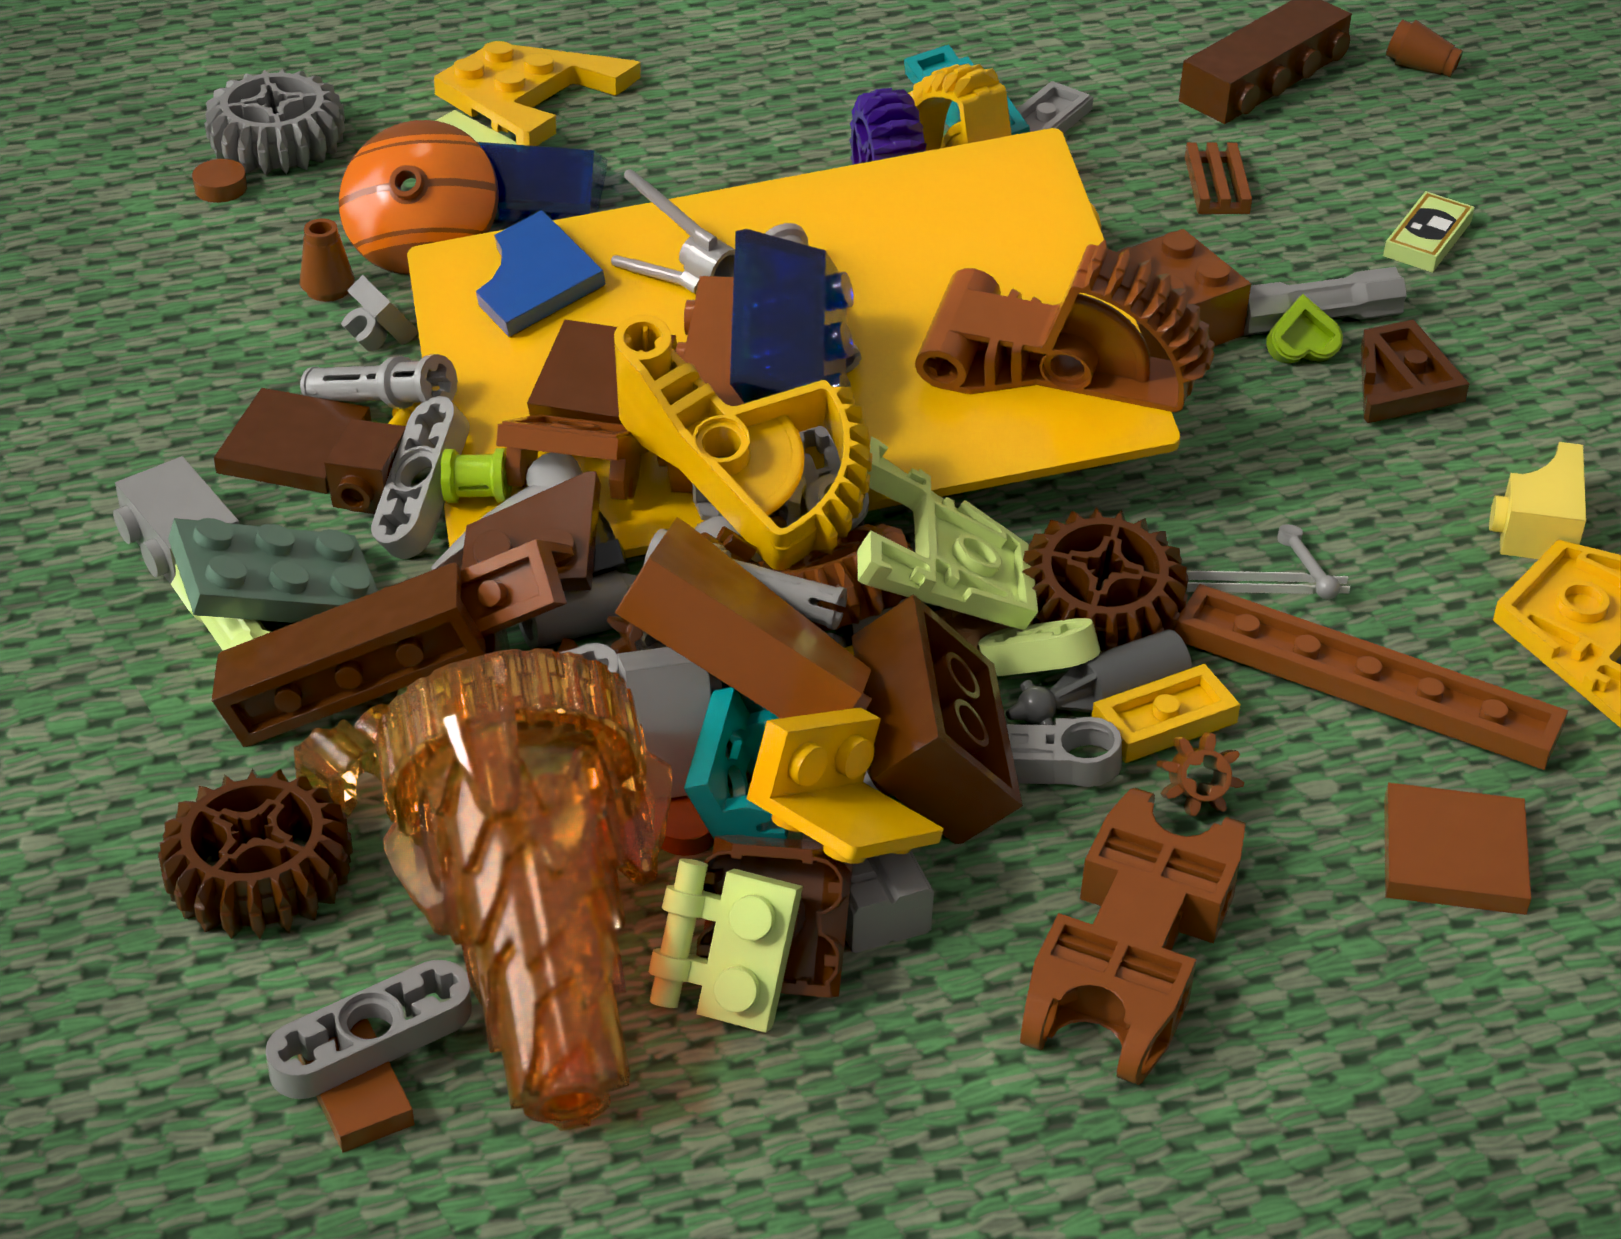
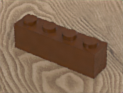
(1264, 58)

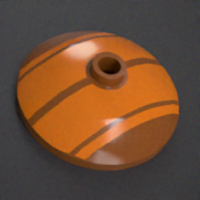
(450, 200)

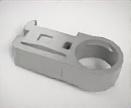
(1044, 756)

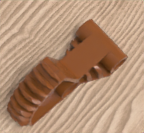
(1076, 346)

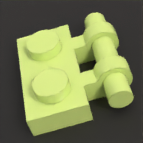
(746, 951)

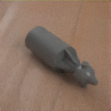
(1103, 677)

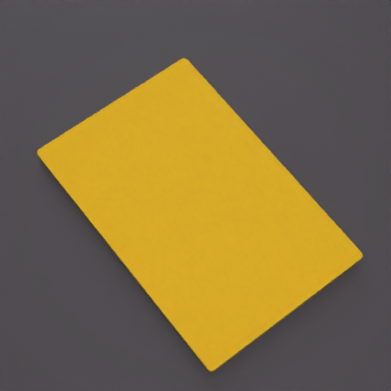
(900, 237)

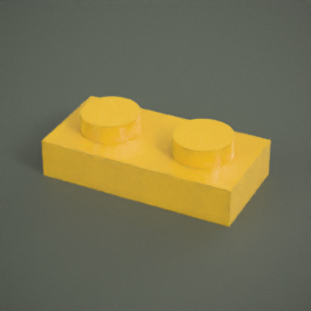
(1168, 708)

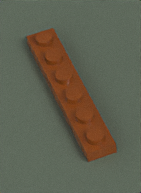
(1372, 676)

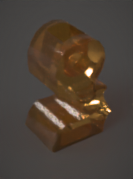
(340, 755)

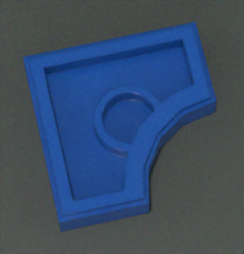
(536, 275)

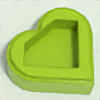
(1304, 333)

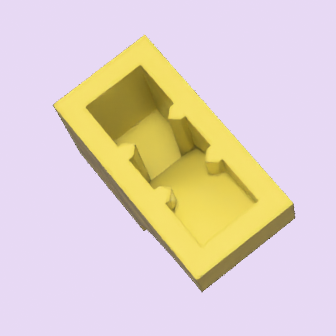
(1542, 506)

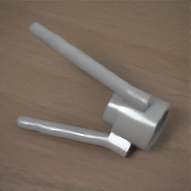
(700, 254)

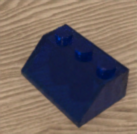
(546, 179)
(787, 317)

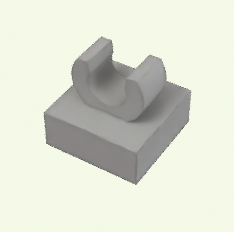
(376, 318)

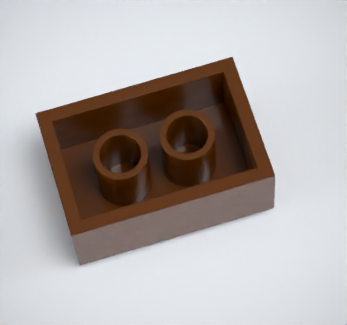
(941, 722)

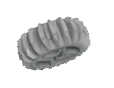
(275, 120)

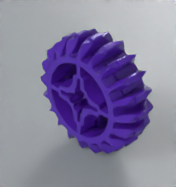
(885, 126)

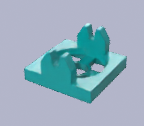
(707, 777)

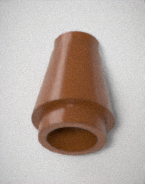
(1423, 49)
(324, 262)

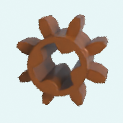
(1205, 791)

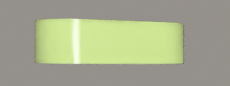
(1041, 646)

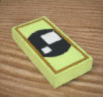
(1428, 231)

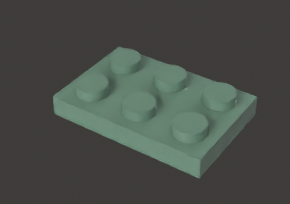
(267, 569)

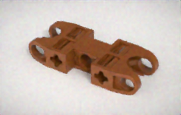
(1124, 962)

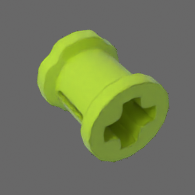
(474, 476)

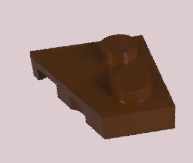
(1406, 373)
(558, 515)

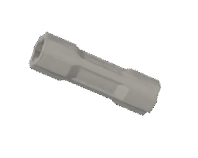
(1357, 296)

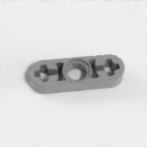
(408, 514)
(357, 1055)

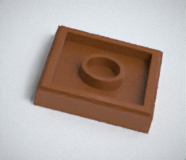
(1456, 848)

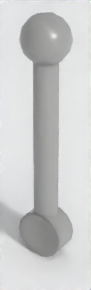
(1326, 586)

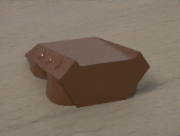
(822, 915)

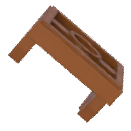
(571, 437)

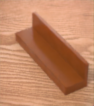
(514, 585)

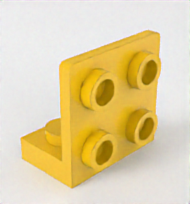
(814, 785)

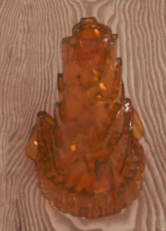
(510, 813)

